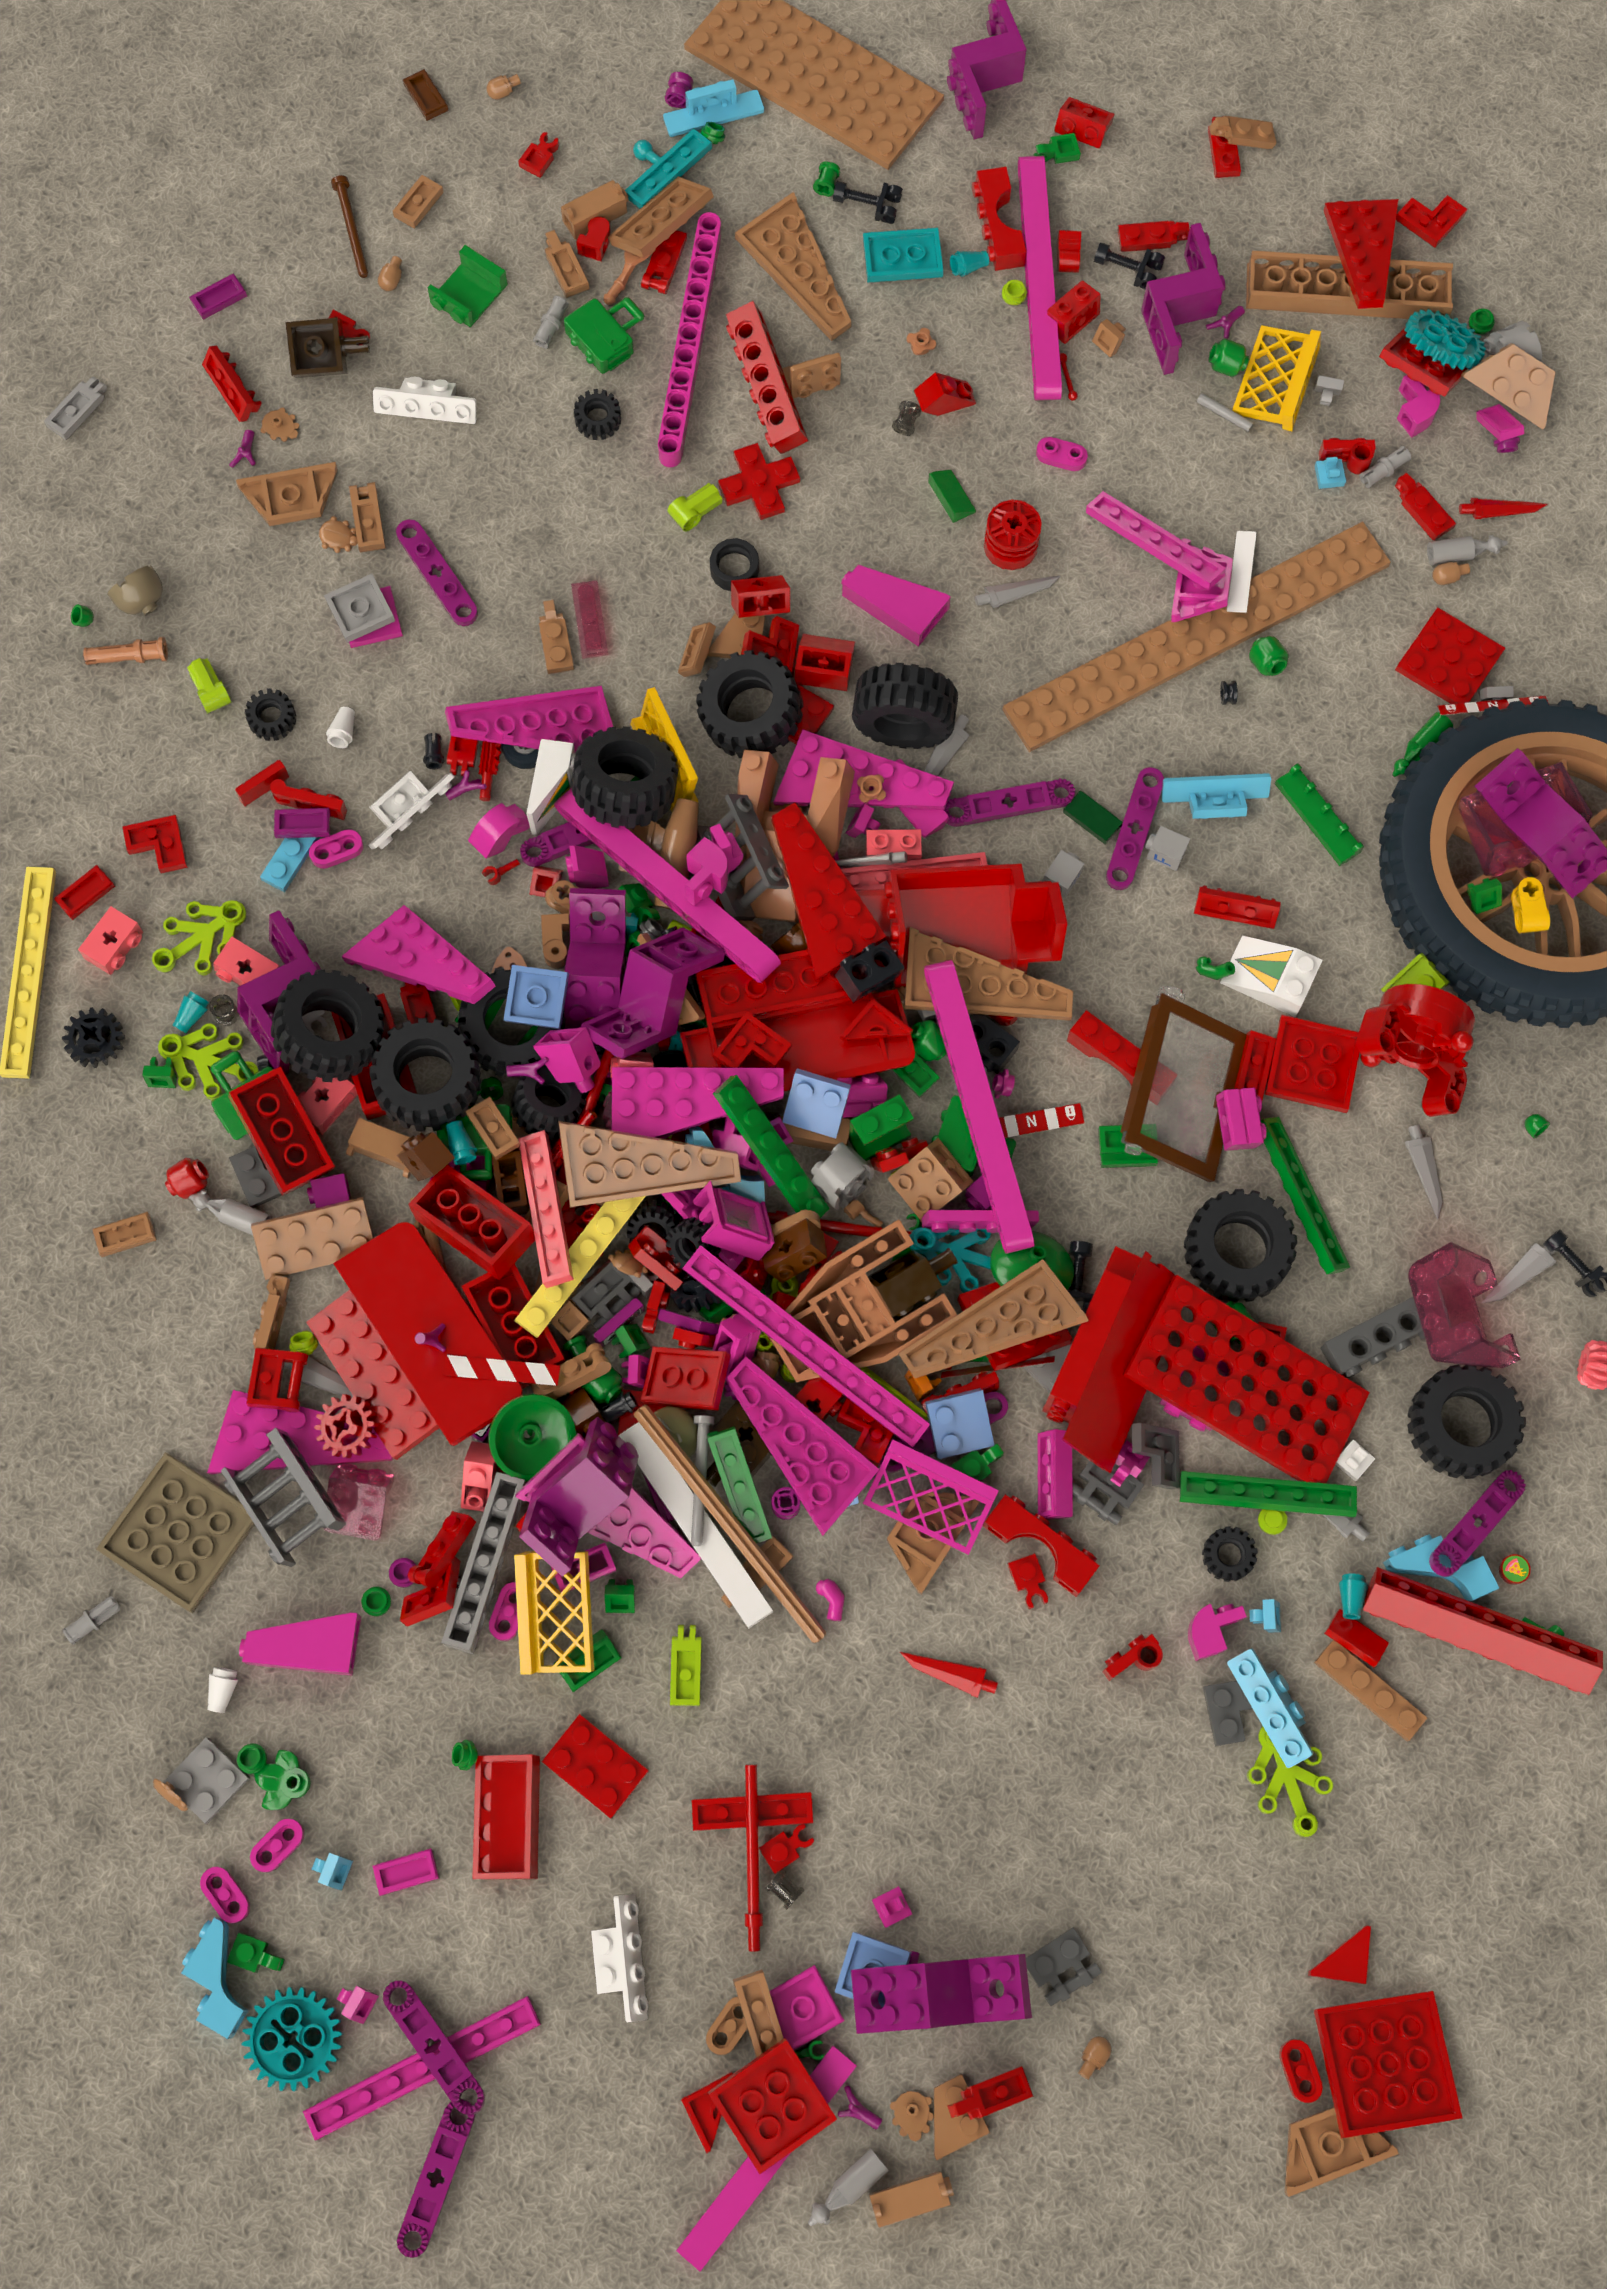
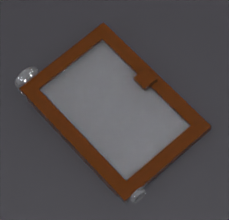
(1176, 1083)

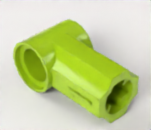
(689, 511)
(210, 689)

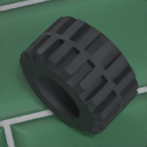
(538, 1116)

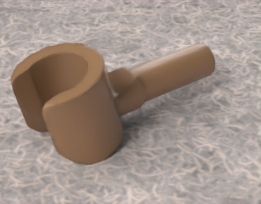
(855, 1209)

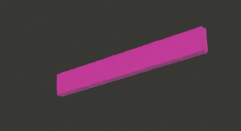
(414, 2073)
(746, 2182)

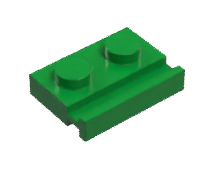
(1113, 1153)

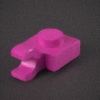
(1128, 1464)

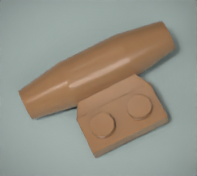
(675, 840)

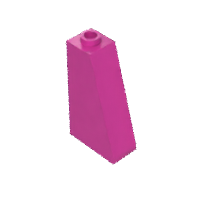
(896, 602)
(309, 1645)

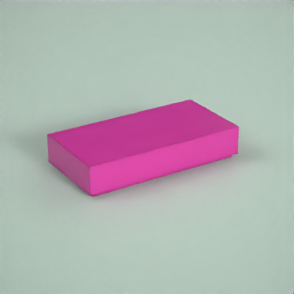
(1500, 422)
(405, 1872)

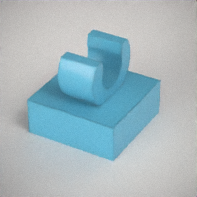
(1330, 473)
(1268, 1616)
(333, 1870)

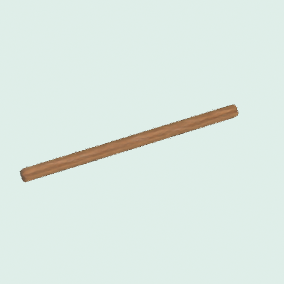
(730, 1524)

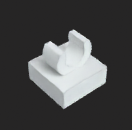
(1354, 1460)

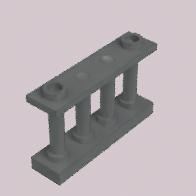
(762, 856)
(311, 1493)

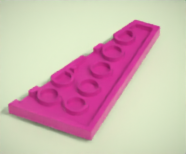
(527, 719)
(902, 783)
(416, 954)
(676, 1099)
(245, 1438)
(811, 1455)

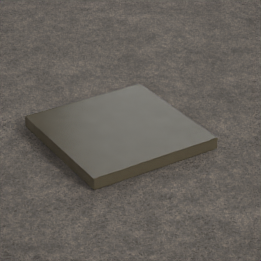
(177, 1532)

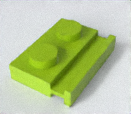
(1418, 971)

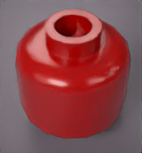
(186, 1178)

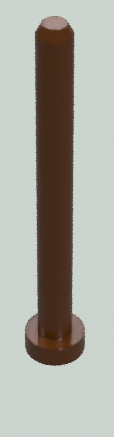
(341, 184)

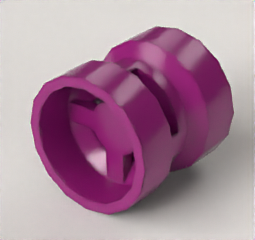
(678, 84)
(785, 1508)

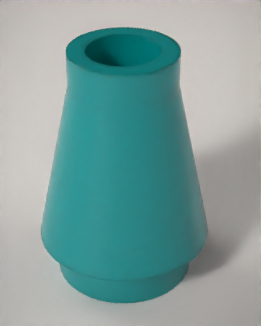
(966, 262)
(190, 1011)
(460, 1143)
(1352, 1592)

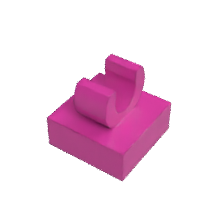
(861, 822)
(637, 1370)
(891, 1907)
(357, 2003)

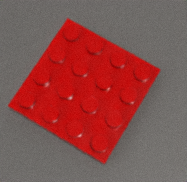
(1387, 2064)

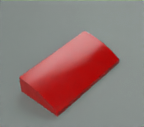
(506, 1817)

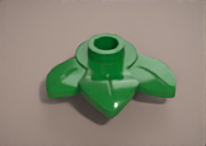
(277, 1781)

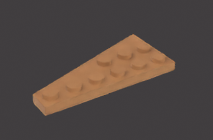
(792, 258)
(984, 983)
(624, 1165)
(1013, 1314)

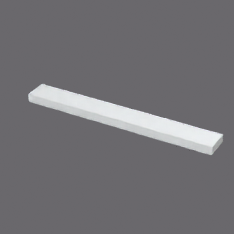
(714, 1549)

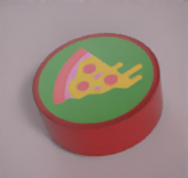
(1514, 1569)

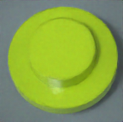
(1014, 292)
(303, 1342)
(1272, 1521)

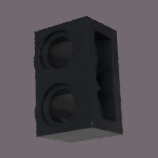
(872, 974)
(993, 1037)

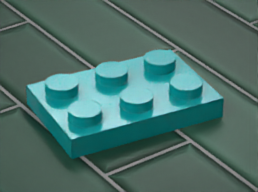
(902, 255)

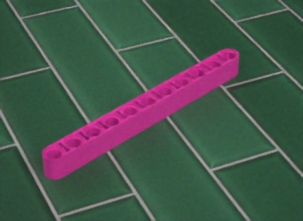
(1039, 278)
(687, 349)
(669, 887)
(979, 1107)

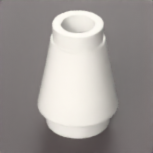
(341, 729)
(221, 1687)

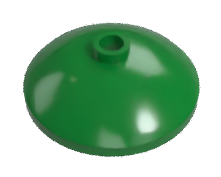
(1009, 1265)
(551, 1433)

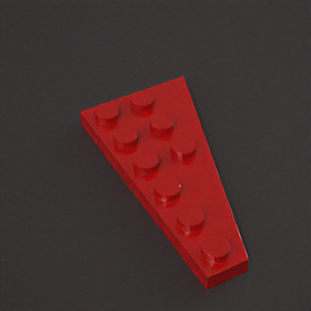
(1364, 243)
(825, 901)

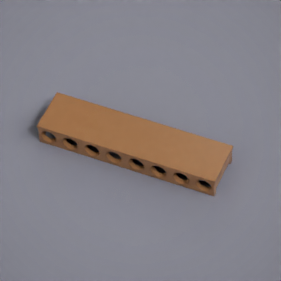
(1328, 291)

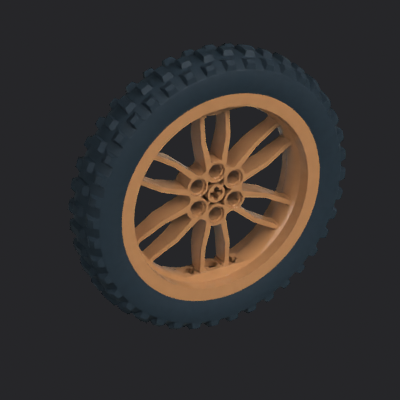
(1432, 908)

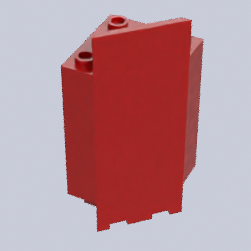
(972, 908)
(1091, 1382)

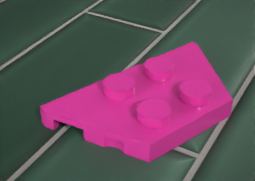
(1192, 598)

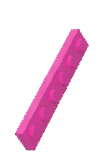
(1156, 540)

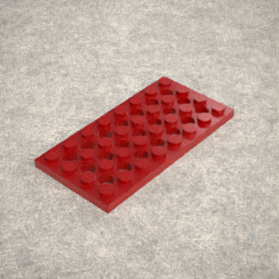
(1277, 1353)

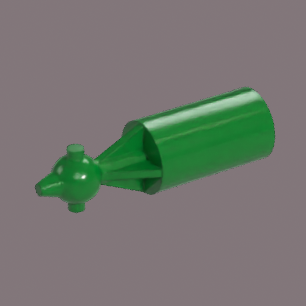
(1428, 733)

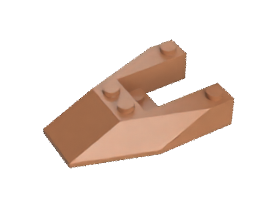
(825, 816)
(849, 1313)

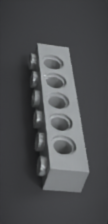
(484, 1564)

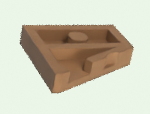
(733, 634)
(954, 2132)

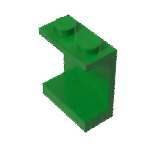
(469, 288)
(880, 1127)

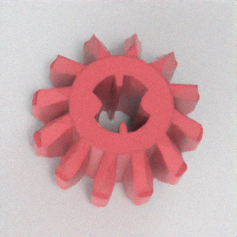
(1593, 1365)

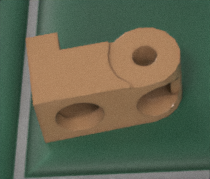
(552, 939)

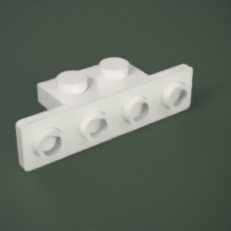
(425, 400)
(401, 802)
(620, 1959)

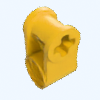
(1530, 906)

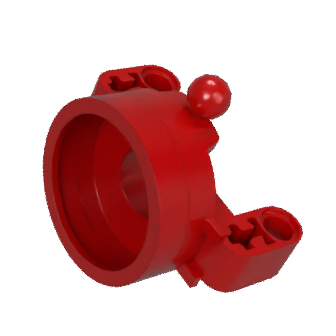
(1424, 1032)

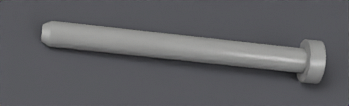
(701, 1463)

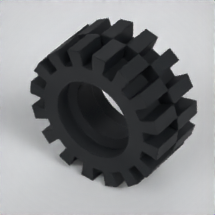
(597, 401)
(275, 728)
(651, 1213)
(680, 1239)
(1246, 1548)

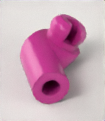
(834, 1596)

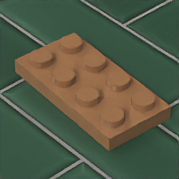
(661, 217)
(311, 1237)

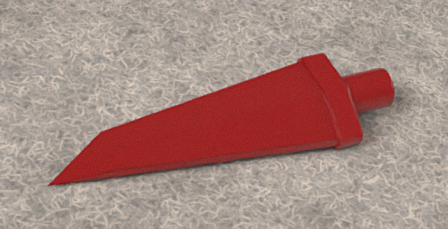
(1495, 508)
(960, 1676)

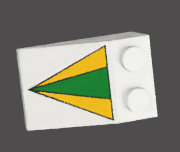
(550, 781)
(1272, 973)

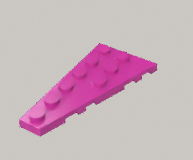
(631, 1526)

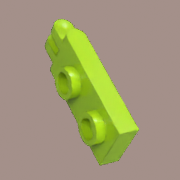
(685, 1668)

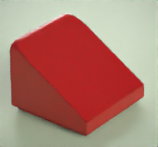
(543, 879)

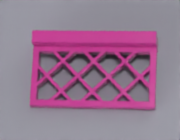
(942, 1473)

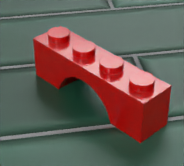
(1005, 244)
(1102, 1042)
(1013, 1521)

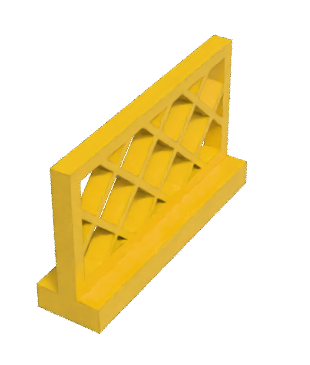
(1296, 386)
(656, 721)
(530, 1619)

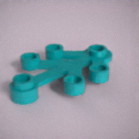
(959, 1250)

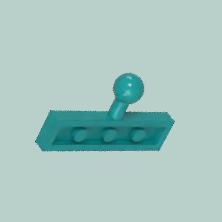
(665, 168)

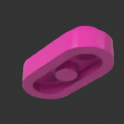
(1061, 454)
(336, 849)
(504, 1611)
(277, 1844)
(225, 1895)

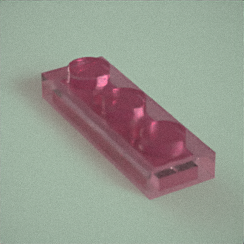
(589, 619)

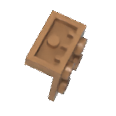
(814, 375)
(930, 1179)

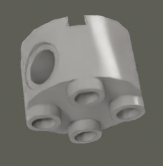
(1516, 334)
(841, 1176)

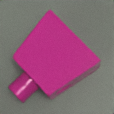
(570, 1056)

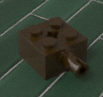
(335, 347)
(910, 1280)
(755, 1452)

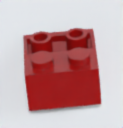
(824, 662)

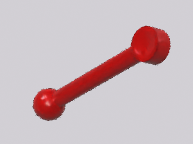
(1072, 395)

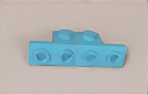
(712, 104)
(1216, 794)
(1273, 1706)

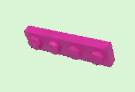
(967, 1220)

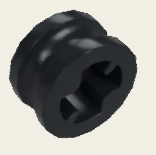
(1228, 692)

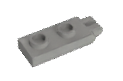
(76, 407)

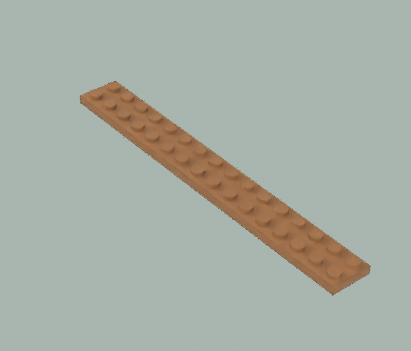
(1190, 642)

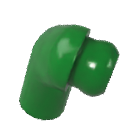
(1214, 972)

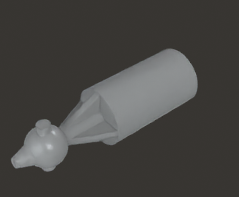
(1461, 549)
(229, 1211)
(850, 2186)

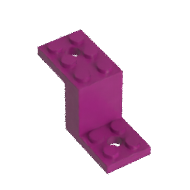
(986, 66)
(1182, 298)
(1544, 823)
(595, 954)
(652, 992)
(260, 996)
(579, 1496)
(941, 1994)

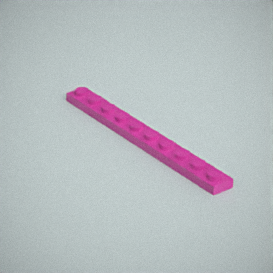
(806, 1346)

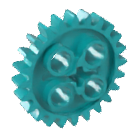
(1445, 339)
(274, 2062)

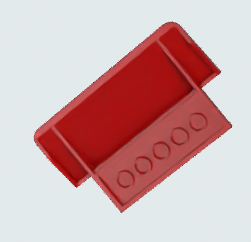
(803, 1013)
(371, 1341)

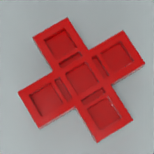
(759, 481)

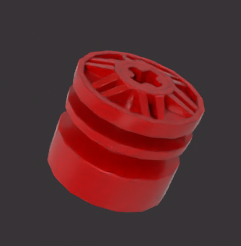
(1017, 546)

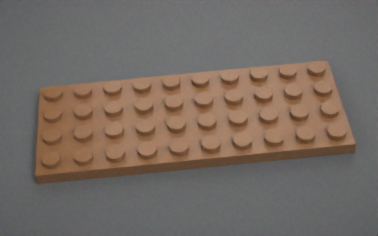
(816, 75)

